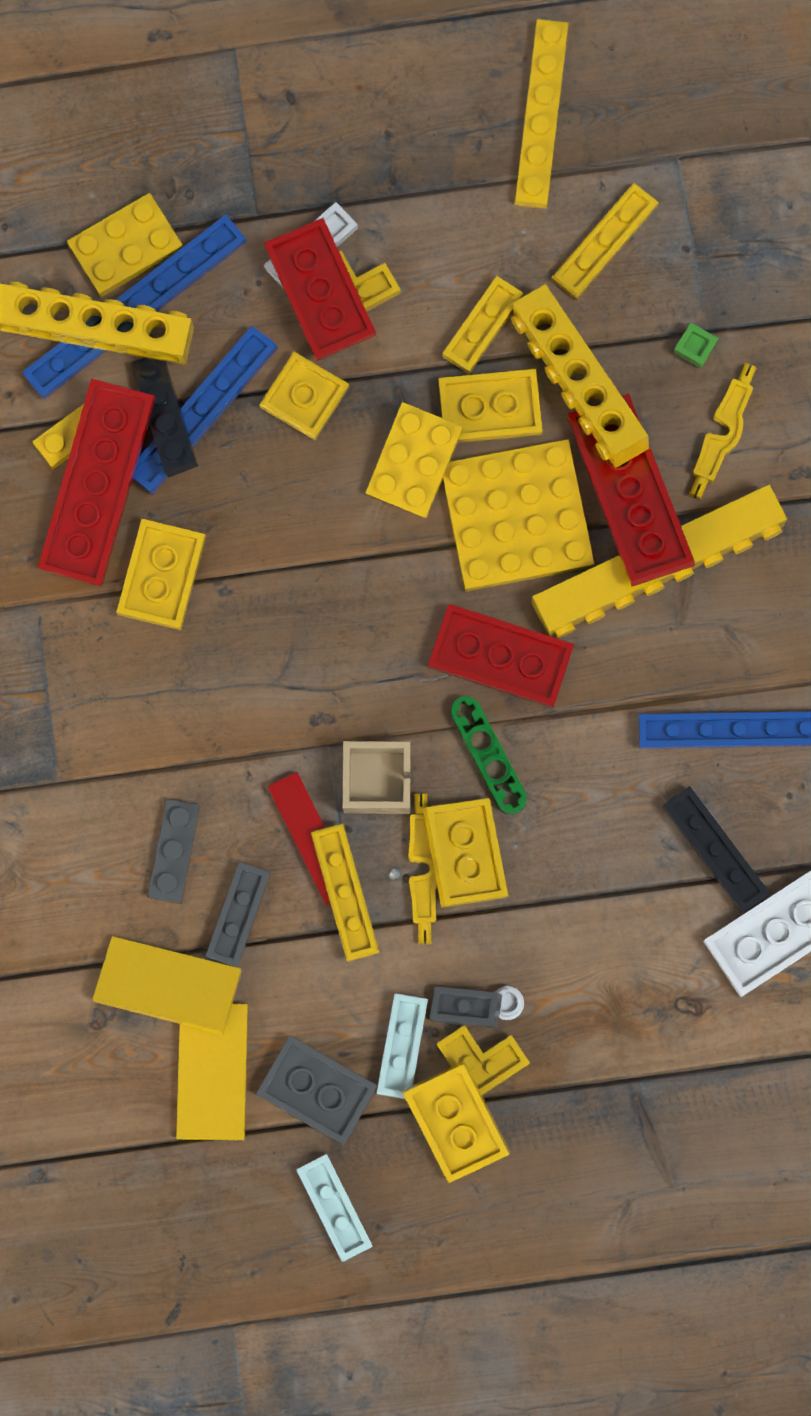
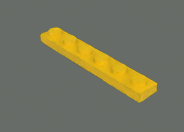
(541, 114)

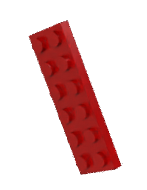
(96, 482)
(635, 509)

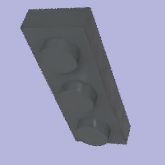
(174, 851)
(238, 915)

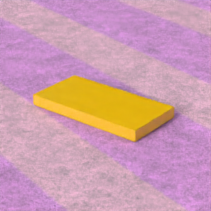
(167, 985)
(213, 1080)

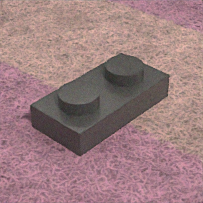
(466, 1007)

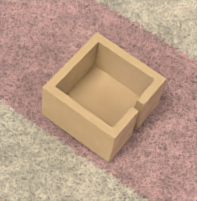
(376, 777)

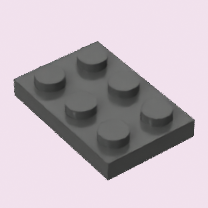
(317, 1090)

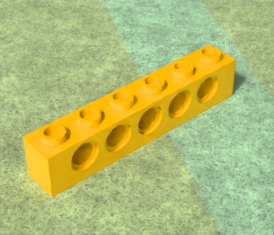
(542, 308)
(171, 347)

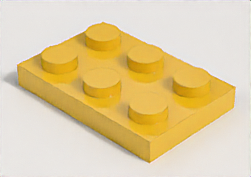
(125, 245)
(492, 405)
(414, 460)
(161, 574)
(465, 852)
(456, 1122)

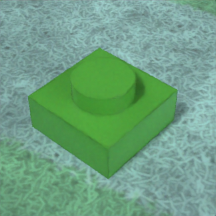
(696, 345)

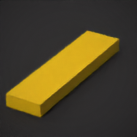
(604, 241)
(345, 892)

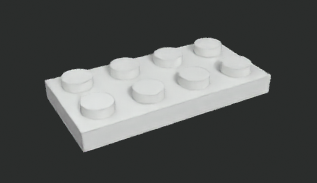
(765, 937)

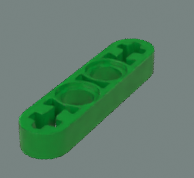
(484, 757)

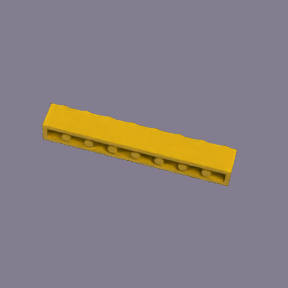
(708, 537)

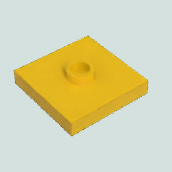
(304, 395)

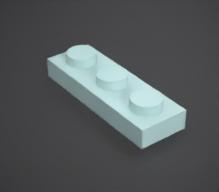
(402, 1045)
(334, 1208)

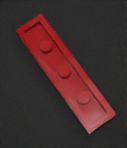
(301, 820)

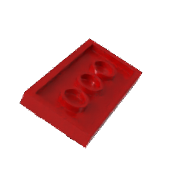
(320, 289)
(500, 655)

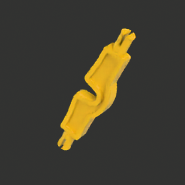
(716, 446)
(422, 886)

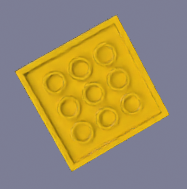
(517, 515)

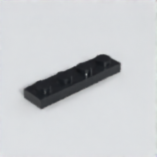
(166, 417)
(716, 850)

